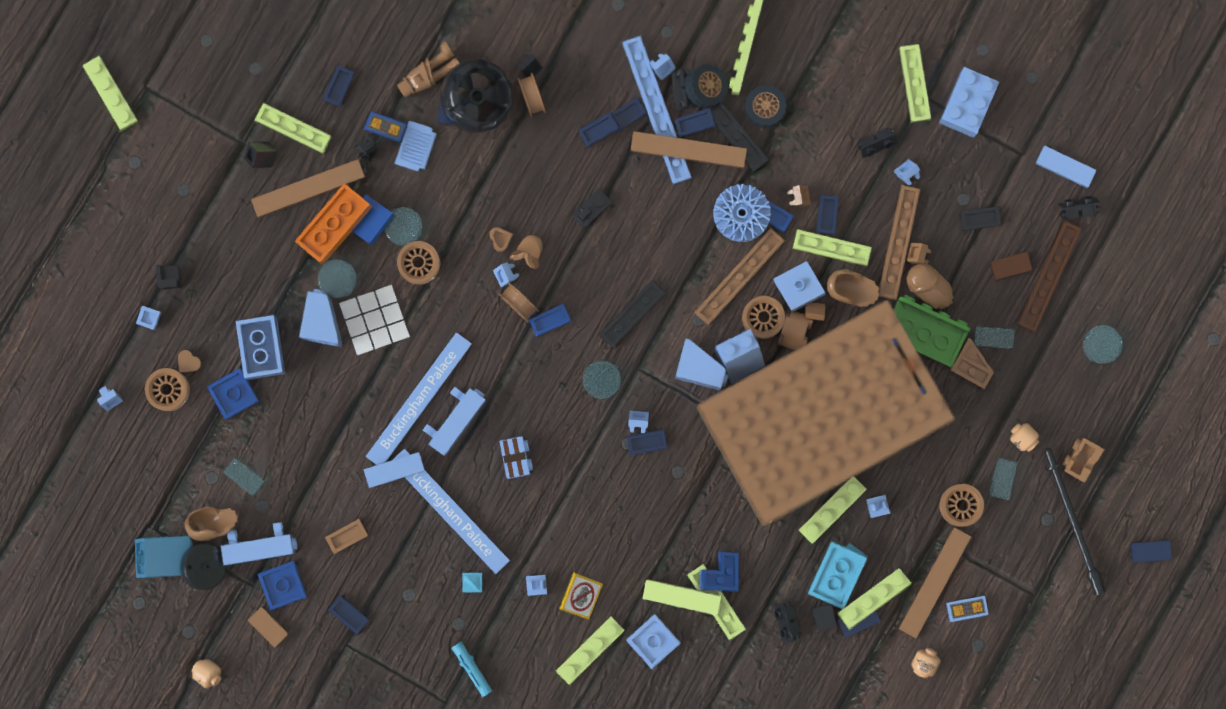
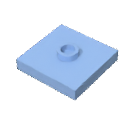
(799, 286)
(653, 641)

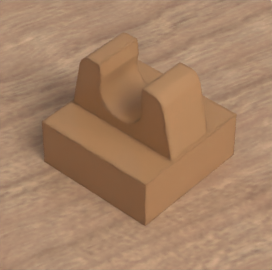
(801, 196)
(917, 253)

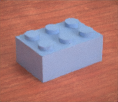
(969, 102)
(260, 347)

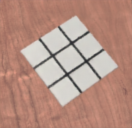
(374, 320)

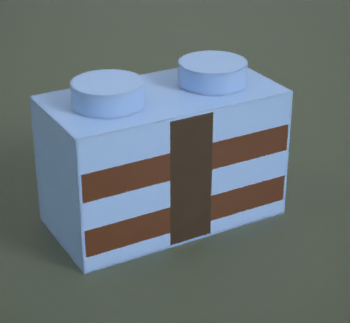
(515, 457)

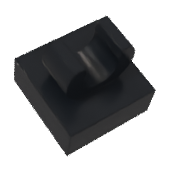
(529, 66)

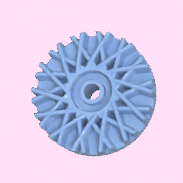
(741, 227)

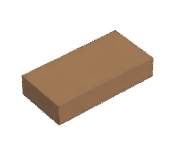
(346, 536)
(268, 627)

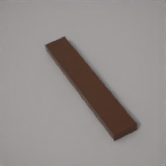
(1049, 276)

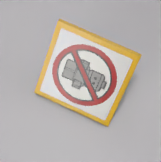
(581, 596)

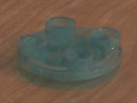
(404, 227)
(337, 278)
(1102, 344)
(601, 379)

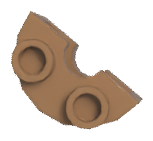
(794, 330)
(1082, 459)

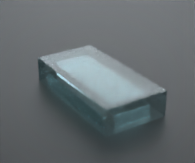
(994, 337)
(244, 476)
(1003, 479)

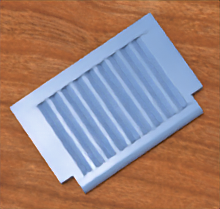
(415, 146)

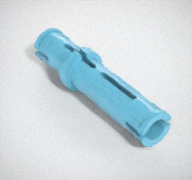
(471, 668)

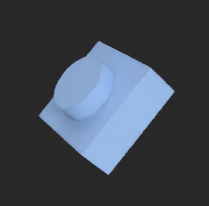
(148, 318)

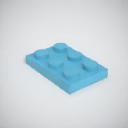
(837, 574)

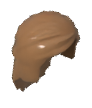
(930, 286)
(852, 288)
(210, 523)

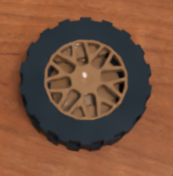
(706, 86)
(765, 106)

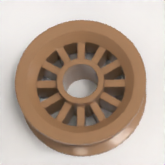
(531, 95)
(413, 246)
(518, 302)
(779, 313)
(182, 397)
(979, 505)

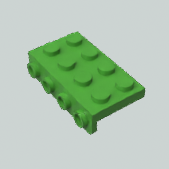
(931, 332)

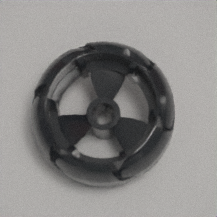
(499, 93)

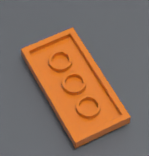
(333, 224)

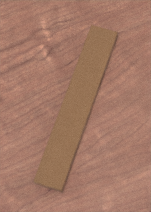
(688, 149)
(307, 188)
(898, 242)
(739, 276)
(934, 582)

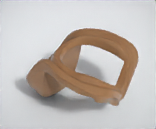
(530, 249)

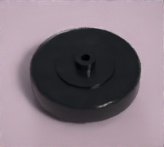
(203, 566)

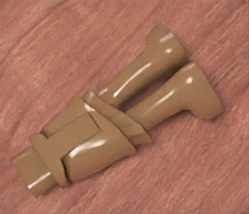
(422, 75)

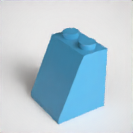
(160, 555)

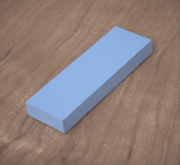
(1065, 166)
(394, 470)

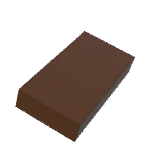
(1011, 266)

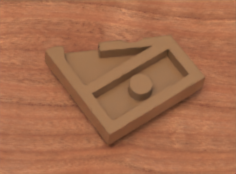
(972, 365)

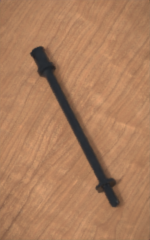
(1093, 573)

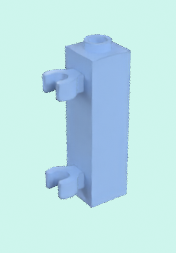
(457, 421)
(258, 549)

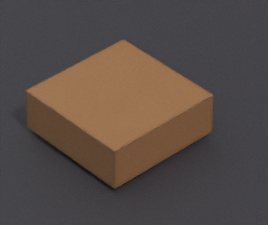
(815, 311)

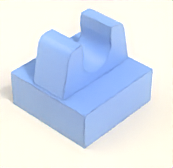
(663, 66)
(907, 170)
(504, 274)
(108, 398)
(638, 419)
(877, 506)
(536, 585)

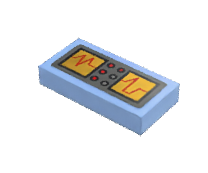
(967, 608)

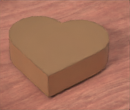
(500, 238)
(188, 362)

